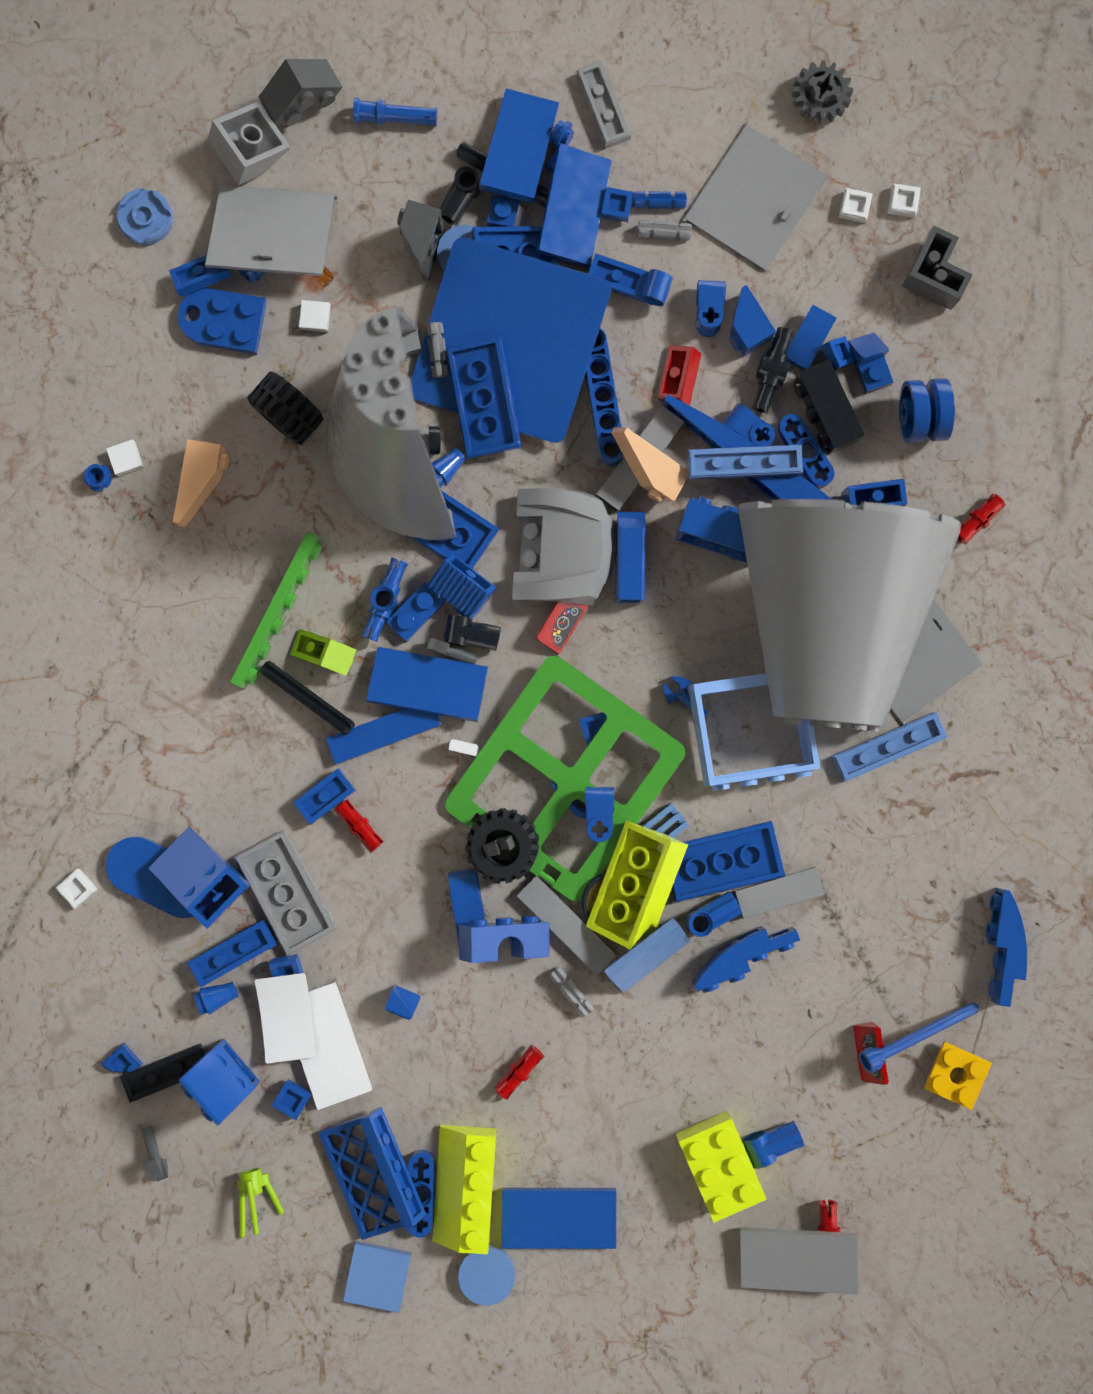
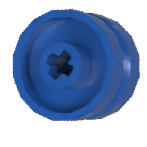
(926, 410)

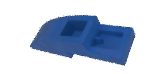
(1007, 934)
(731, 961)

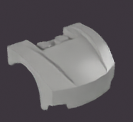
(563, 546)

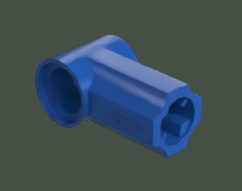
(715, 913)
(766, 1146)

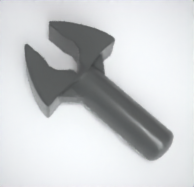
(446, 649)
(496, 844)
(156, 1166)

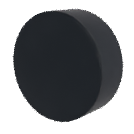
(434, 440)

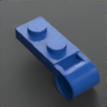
(631, 281)

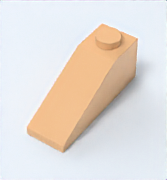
(650, 466)
(200, 474)

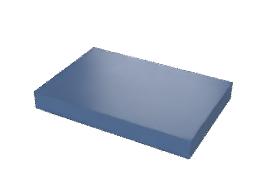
(647, 955)

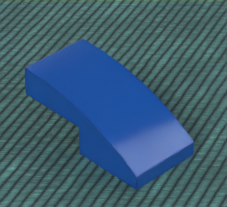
(810, 337)

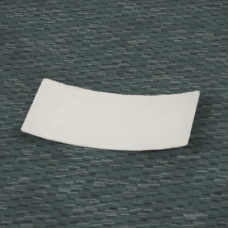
(286, 1018)

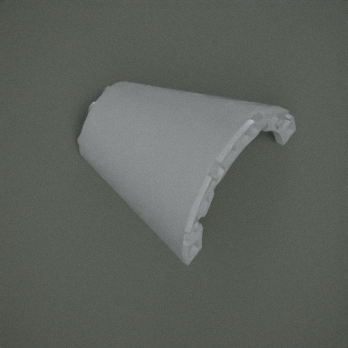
(377, 436)
(841, 602)

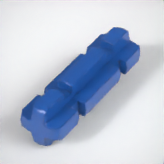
(660, 199)

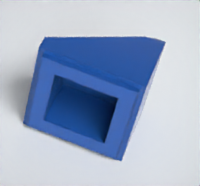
(402, 1002)

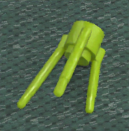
(251, 1184)

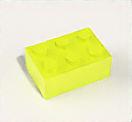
(720, 1166)

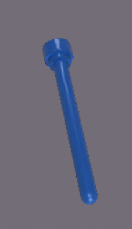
(874, 1057)

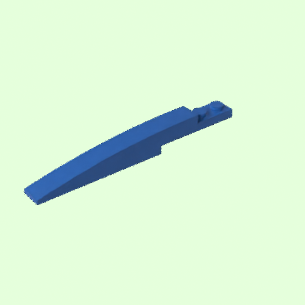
(720, 436)

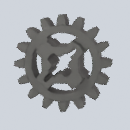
(808, 88)

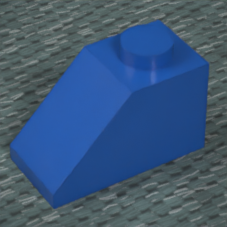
(750, 324)

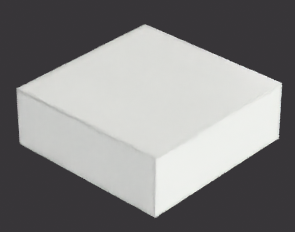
(904, 200)
(855, 205)
(314, 316)
(125, 457)
(463, 747)
(76, 888)

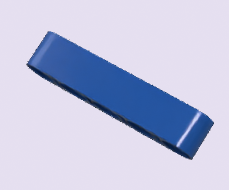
(603, 410)

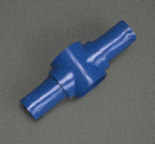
(389, 585)

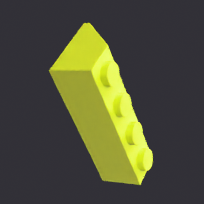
(636, 885)
(464, 1188)

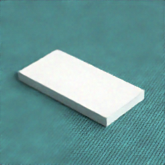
(338, 1067)

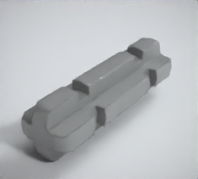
(664, 230)
(437, 349)
(571, 991)

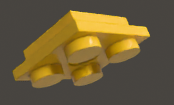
(968, 1087)

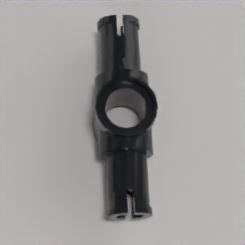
(772, 370)

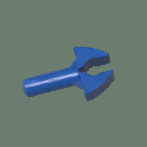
(683, 696)

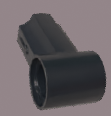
(459, 197)
(463, 632)

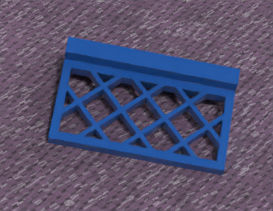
(389, 1168)

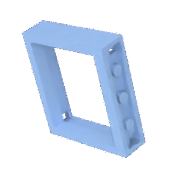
(746, 778)

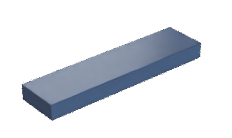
(745, 462)
(889, 746)

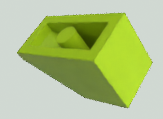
(323, 652)

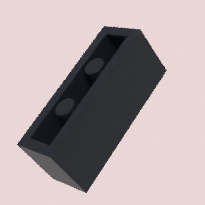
(828, 407)

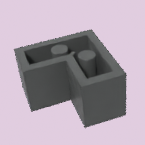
(297, 86)
(933, 275)

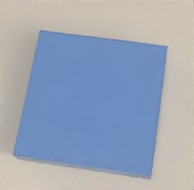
(377, 1276)

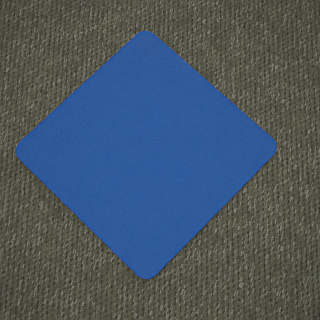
(545, 325)

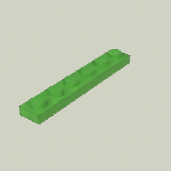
(272, 620)

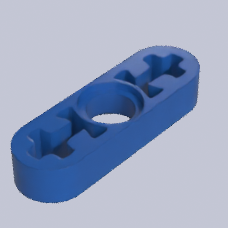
(823, 464)
(429, 1184)

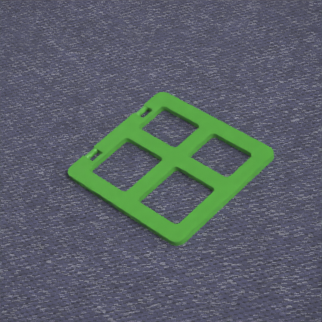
(570, 780)

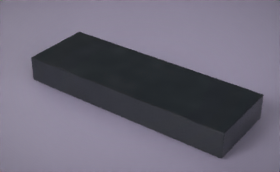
(160, 1073)

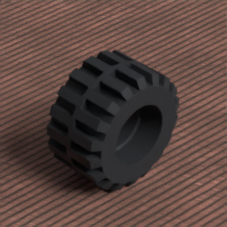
(285, 408)
(488, 865)

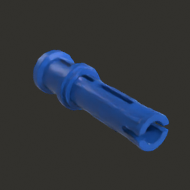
(382, 112)

